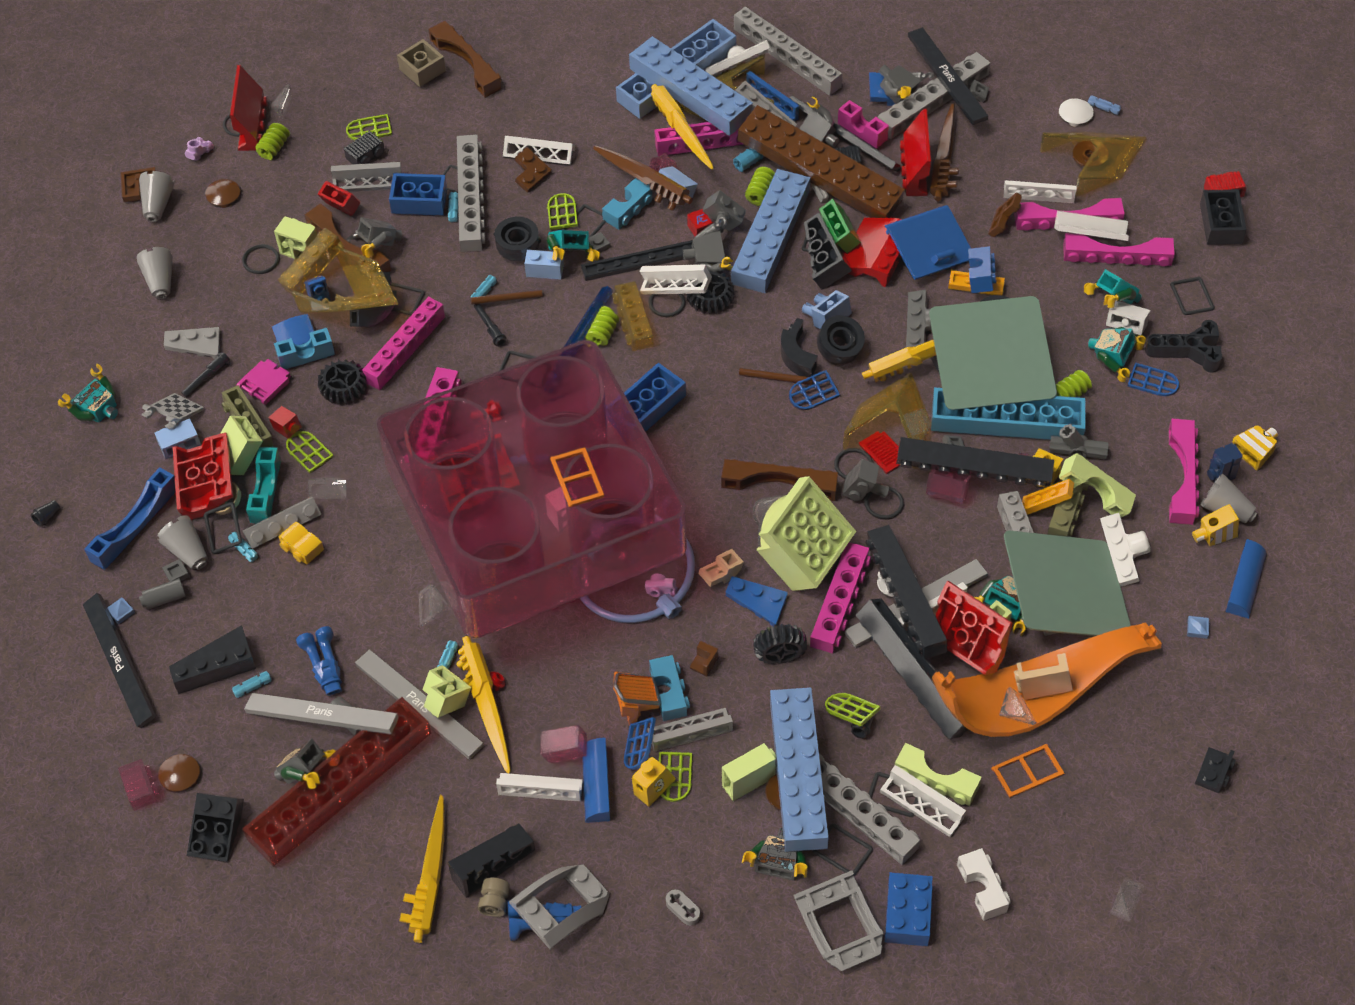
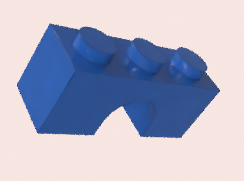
(981, 269)

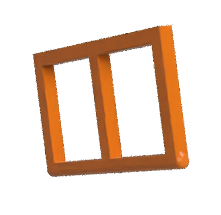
(563, 481)
(1035, 783)

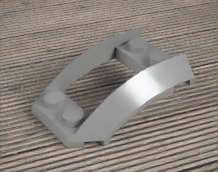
(831, 891)
(540, 919)

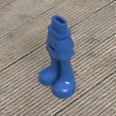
(327, 670)
(557, 910)

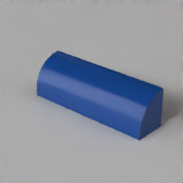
(1246, 579)
(596, 782)

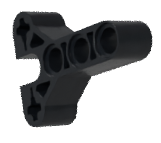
(1197, 346)

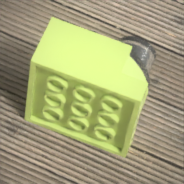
(801, 534)

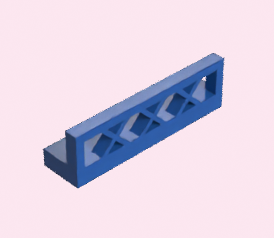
(784, 103)

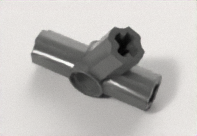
(1072, 442)

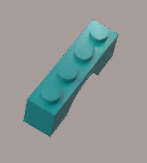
(267, 472)

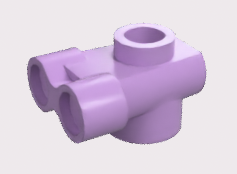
(197, 148)
(661, 585)

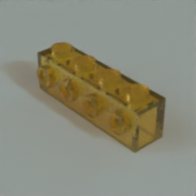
(310, 262)
(633, 316)

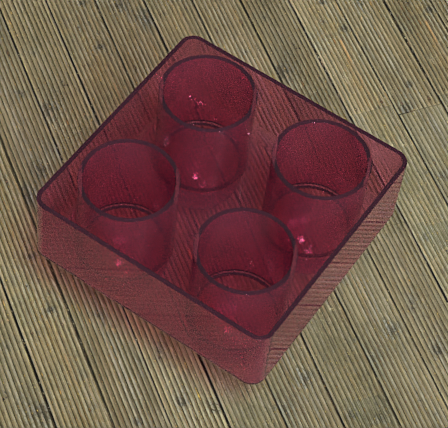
(491, 504)

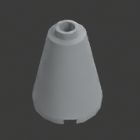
(155, 193)
(157, 270)
(1224, 493)
(184, 542)

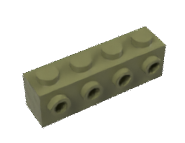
(238, 405)
(1067, 512)

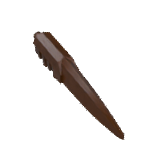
(942, 164)
(661, 184)

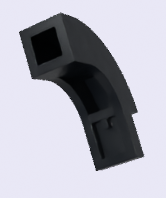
(374, 315)
(793, 356)

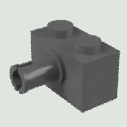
(721, 205)
(862, 481)

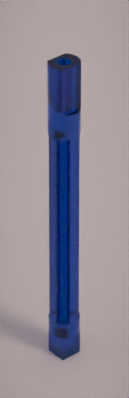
(588, 318)

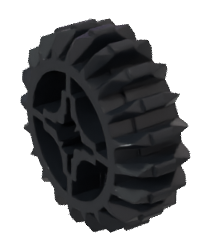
(717, 296)
(342, 381)
(780, 644)

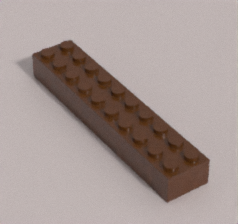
(823, 164)

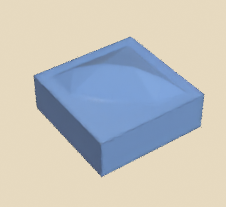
(120, 610)
(1197, 627)

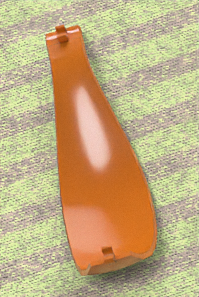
(979, 698)

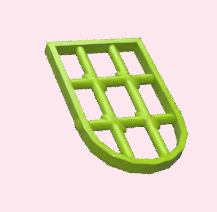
(374, 123)
(567, 215)
(308, 457)
(849, 718)
(679, 783)

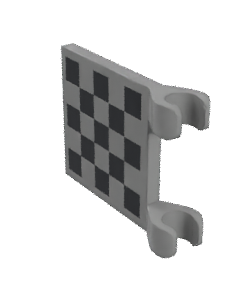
(174, 407)

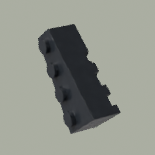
(826, 255)
(213, 662)
(490, 859)

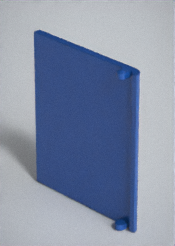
(930, 241)

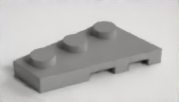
(198, 341)

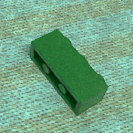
(840, 226)

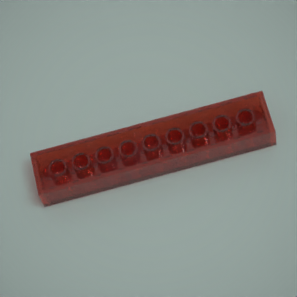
(341, 780)

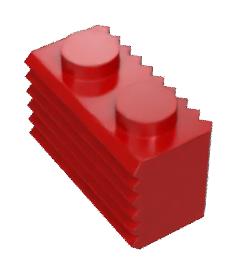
(1226, 181)
(339, 198)

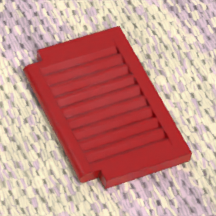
(881, 450)

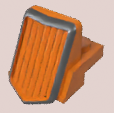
(635, 694)

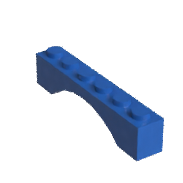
(109, 545)

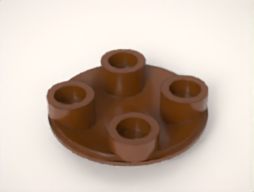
(222, 192)
(179, 772)

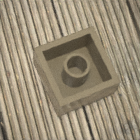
(421, 63)

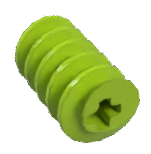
(272, 141)
(759, 185)
(603, 326)
(1074, 385)

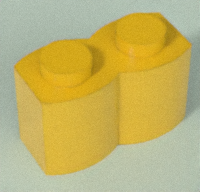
(300, 543)

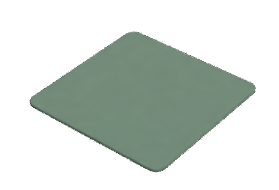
(992, 353)
(1065, 584)

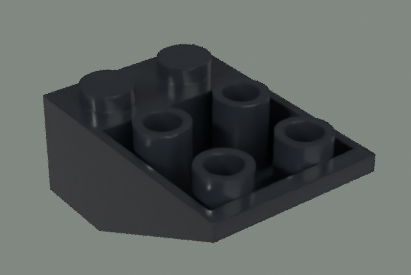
(214, 826)

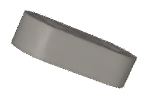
(679, 910)

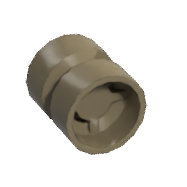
(494, 895)

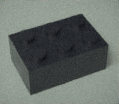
(1223, 216)

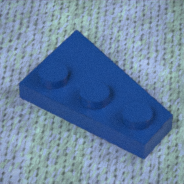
(761, 599)

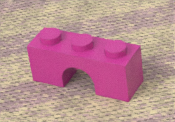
(852, 119)

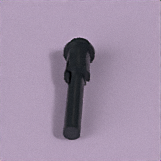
(498, 338)
(221, 360)

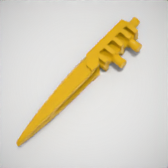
(678, 121)
(899, 359)
(481, 684)
(426, 891)

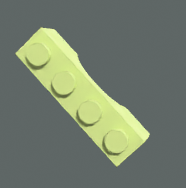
(1114, 495)
(959, 786)

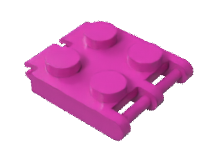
(265, 381)

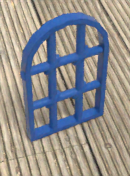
(1146, 382)
(816, 384)
(634, 739)

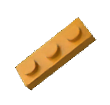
(961, 281)
(1048, 496)

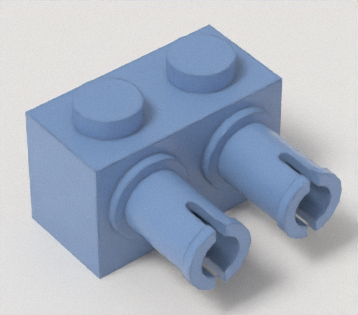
(827, 307)

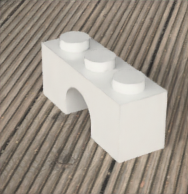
(977, 867)

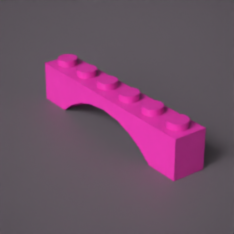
(1039, 217)
(1083, 249)
(1183, 503)

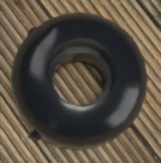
(516, 229)
(848, 330)

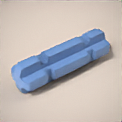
(1104, 105)

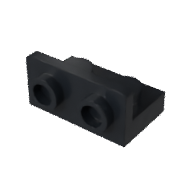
(1214, 770)

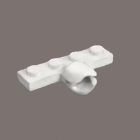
(736, 56)
(1124, 548)

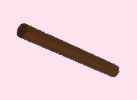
(505, 297)
(772, 375)

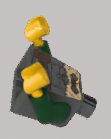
(300, 762)
(773, 859)

